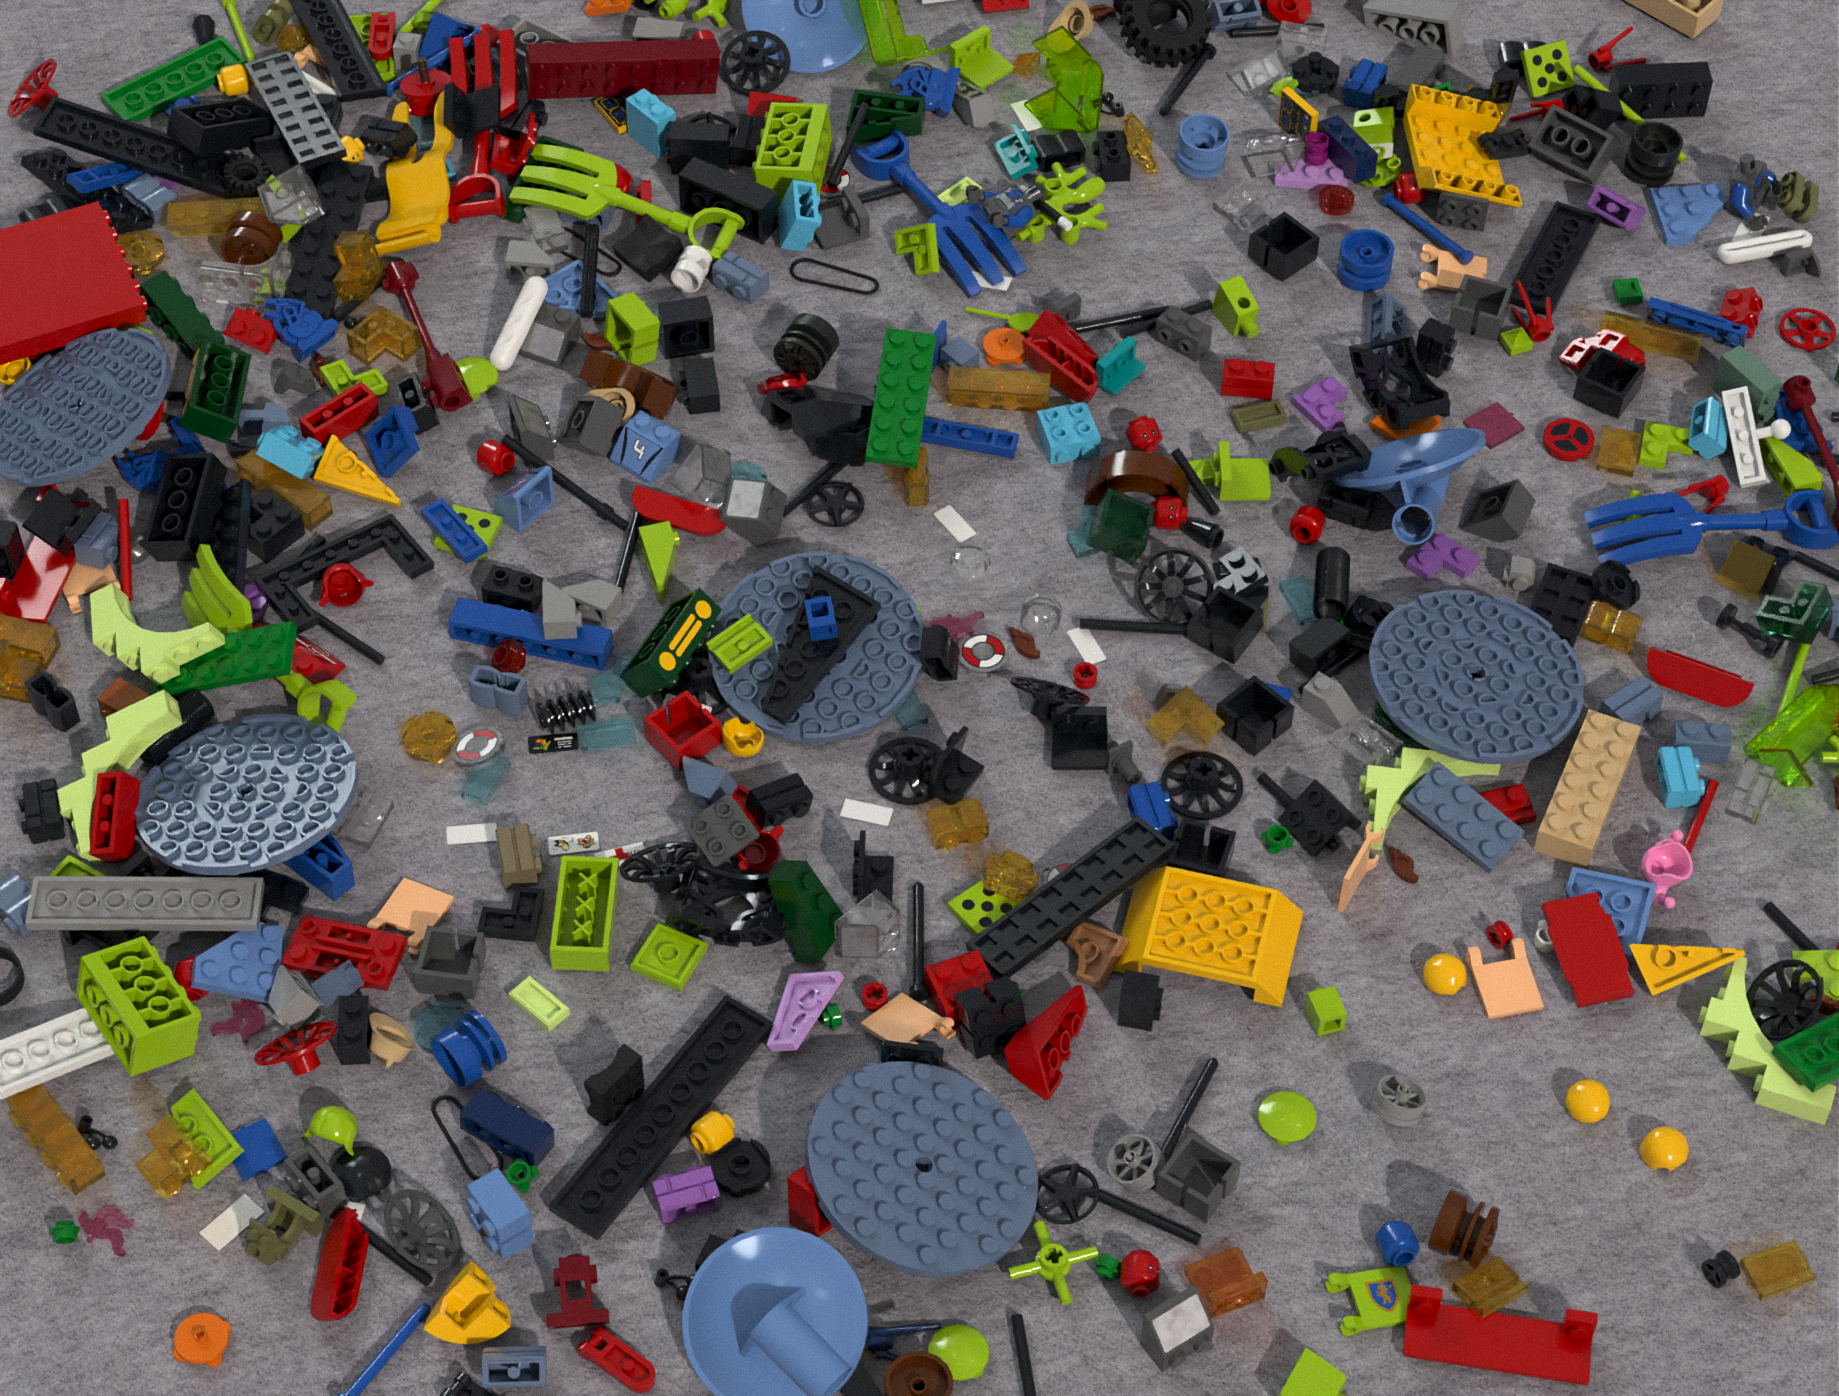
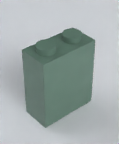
(1741, 369)

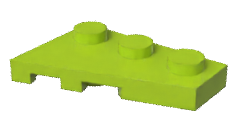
(212, 1134)

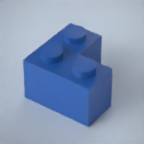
(438, 34)

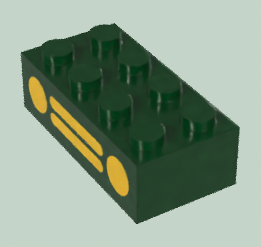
(215, 390)
(671, 643)

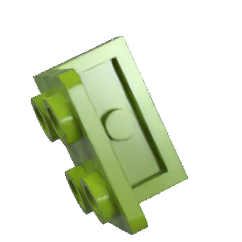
(977, 60)
(1240, 477)

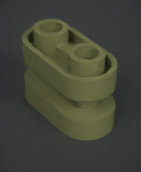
(272, 22)
(1798, 196)

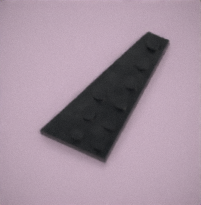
(808, 662)

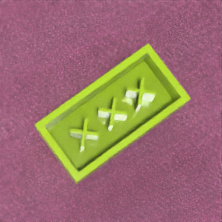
(585, 913)

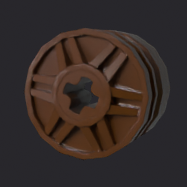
(1464, 1229)

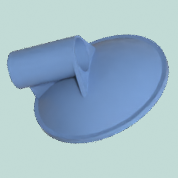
(816, 32)
(1417, 475)
(775, 1316)

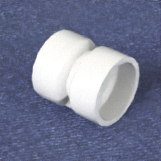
(691, 268)

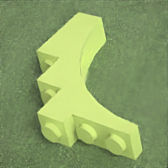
(155, 652)
(129, 735)
(1387, 787)
(1731, 1022)

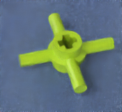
(1055, 1271)

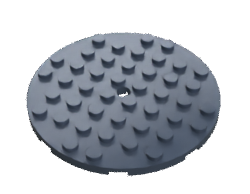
(114, 380)
(1425, 683)
(863, 684)
(298, 783)
(920, 1222)

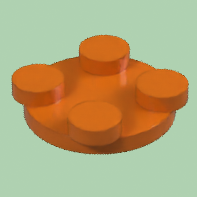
(1003, 346)
(201, 1339)

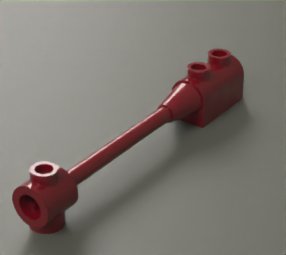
(442, 371)
(1801, 398)

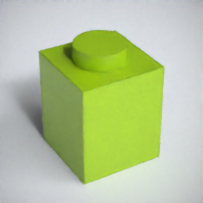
(1325, 1010)

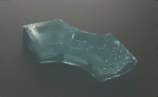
(1078, 537)
(609, 686)

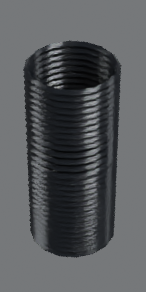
(1331, 585)
(194, 712)

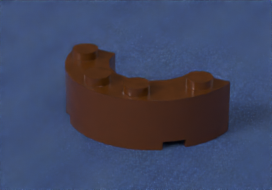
(648, 388)
(1136, 473)

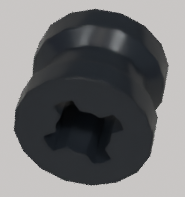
(1721, 1269)

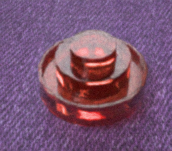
(1336, 200)
(509, 656)

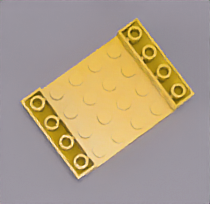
(1445, 148)
(1212, 930)

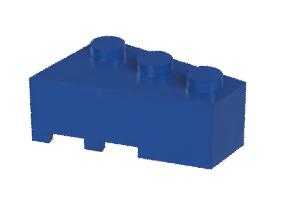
(325, 867)

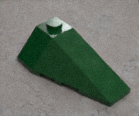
(515, 211)

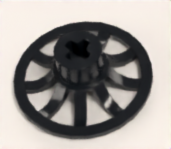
(754, 59)
(1172, 585)
(698, 679)
(1044, 702)
(908, 763)
(1202, 779)
(663, 874)
(1790, 1002)

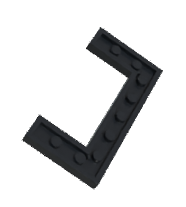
(1501, 91)
(281, 582)

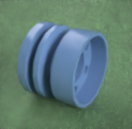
(1202, 146)

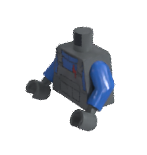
(1749, 188)
(1007, 209)

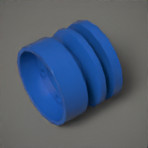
(468, 1049)

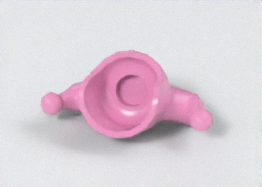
(1667, 866)

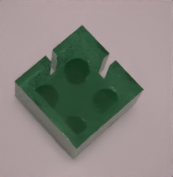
(1120, 525)

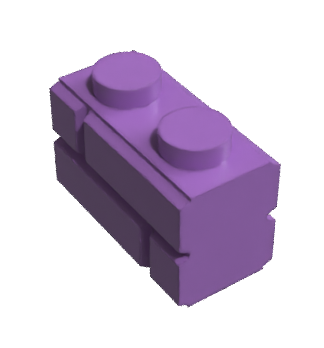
(1616, 208)
(686, 1194)

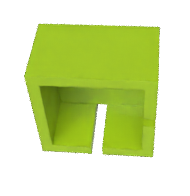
(632, 326)

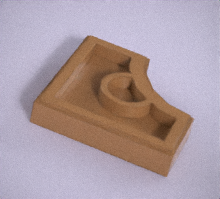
(1096, 952)

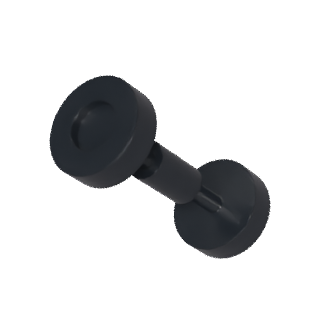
(1773, 645)

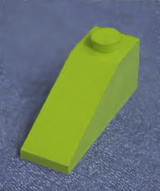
(1789, 467)
(659, 551)

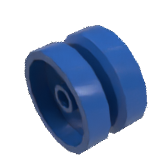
(1365, 260)

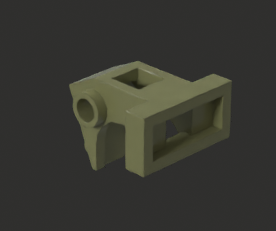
(289, 1216)

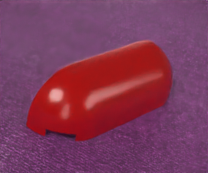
(1067, 369)
(679, 512)
(1697, 678)
(340, 1268)

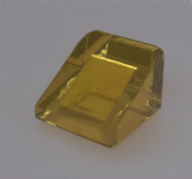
(1026, 64)

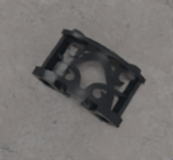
(1397, 410)
(1333, 448)
(720, 886)

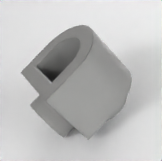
(1519, 573)

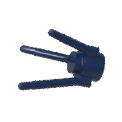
(882, 1338)

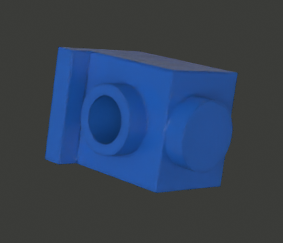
(821, 618)

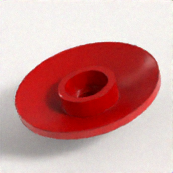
(1290, 10)

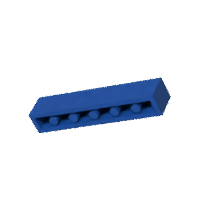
(493, 624)

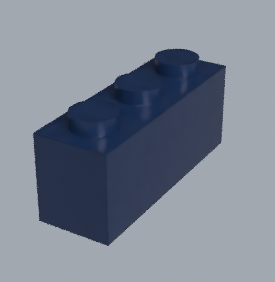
(1348, 150)
(507, 1127)

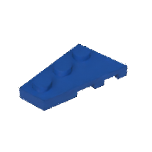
(1800, 435)

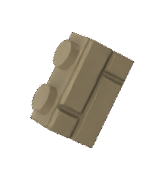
(517, 856)

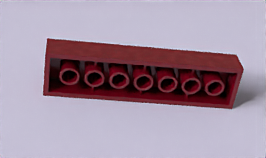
(621, 68)

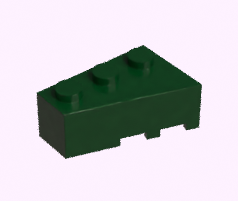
(886, 114)
(806, 909)

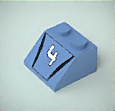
(646, 447)
(526, 498)

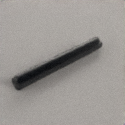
(589, 271)

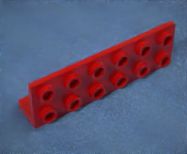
(38, 577)
(1498, 1340)

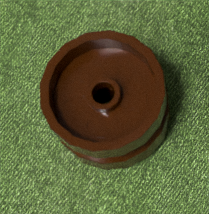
(250, 239)
(918, 1375)

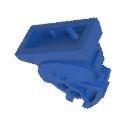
(933, 85)
(300, 327)
(145, 469)

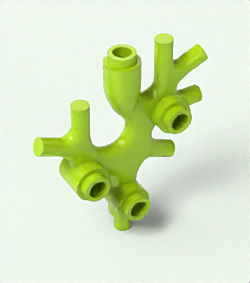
(714, 9)
(1058, 195)

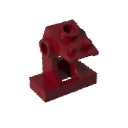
(576, 1311)

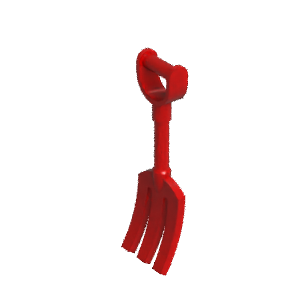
(479, 177)

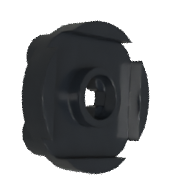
(1325, 74)
(1614, 585)
(1368, 614)
(741, 1182)

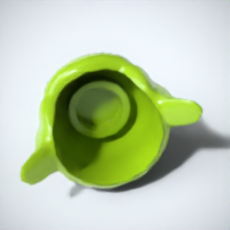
(334, 1125)

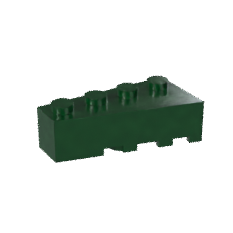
(177, 313)

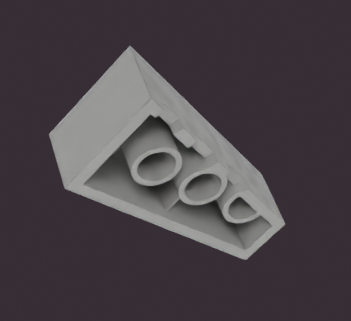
(1418, 21)

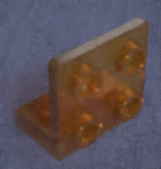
(1226, 1282)

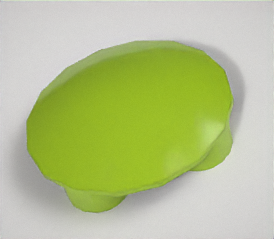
(1386, 170)
(478, 375)
(1287, 1117)
(962, 1350)

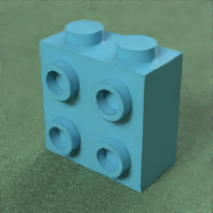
(649, 121)
(798, 215)
(1068, 433)
(290, 450)

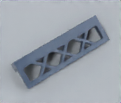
(1380, 322)

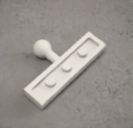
(1745, 436)

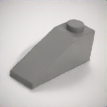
(973, 104)

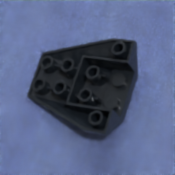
(816, 411)

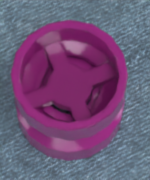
(1316, 148)

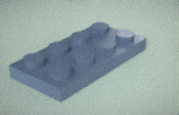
(1463, 817)

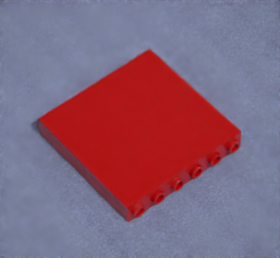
(63, 282)

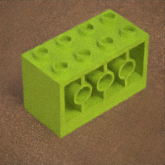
(793, 146)
(138, 1005)

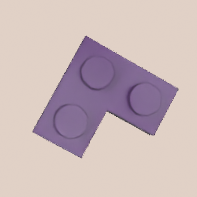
(1318, 401)
(1441, 552)

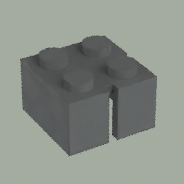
(1480, 307)
(447, 970)
(1198, 1177)

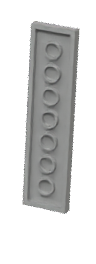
(145, 903)

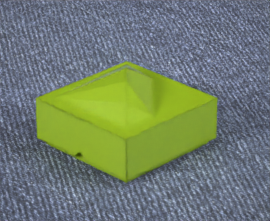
(1516, 341)
(1204, 470)

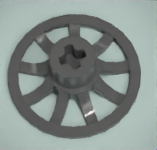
(414, 1235)

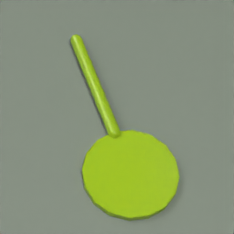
(1020, 321)

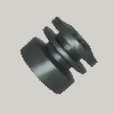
(1653, 153)
(806, 346)

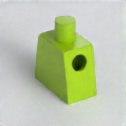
(1375, 125)
(1236, 307)
(1314, 1378)

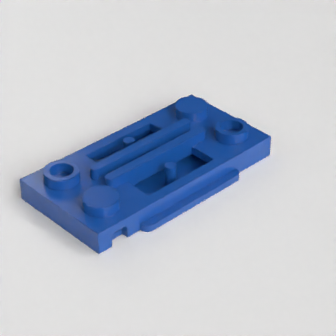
(1697, 321)

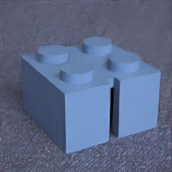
(499, 1214)

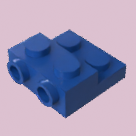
(393, 440)

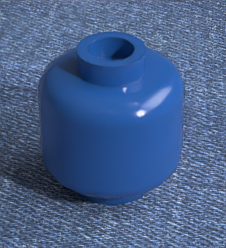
(1397, 1243)

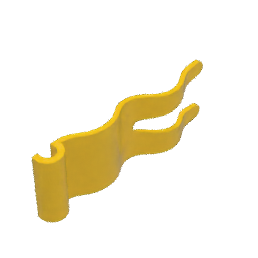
(416, 190)

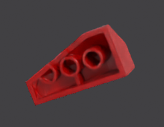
(1043, 1044)

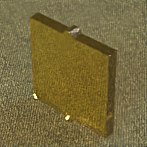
(1745, 568)

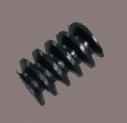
(566, 711)

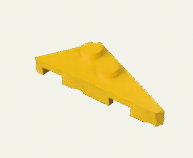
(343, 471)
(1671, 965)

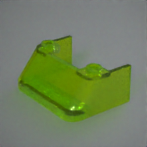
(887, 34)
(1077, 81)
(1797, 734)

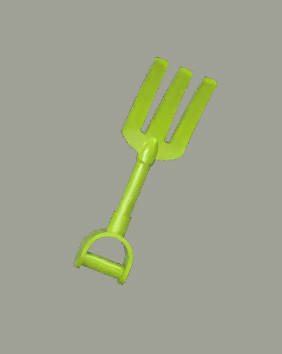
(603, 192)
(223, 606)

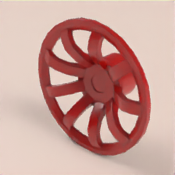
(41, 95)
(300, 1058)

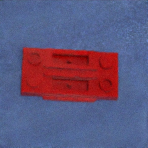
(325, 944)
(1588, 950)

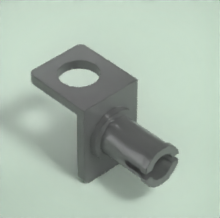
(1120, 758)

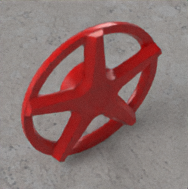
(1807, 329)

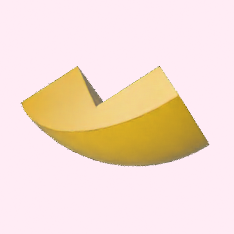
(469, 1310)

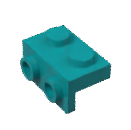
(1016, 154)
(1119, 366)

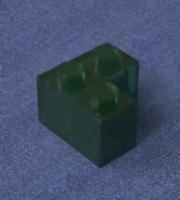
(1799, 617)

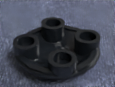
(363, 1173)

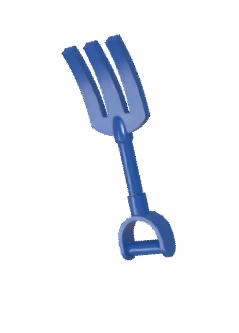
(946, 218)
(1686, 526)

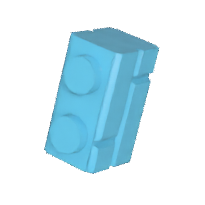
(1708, 428)
(1679, 776)

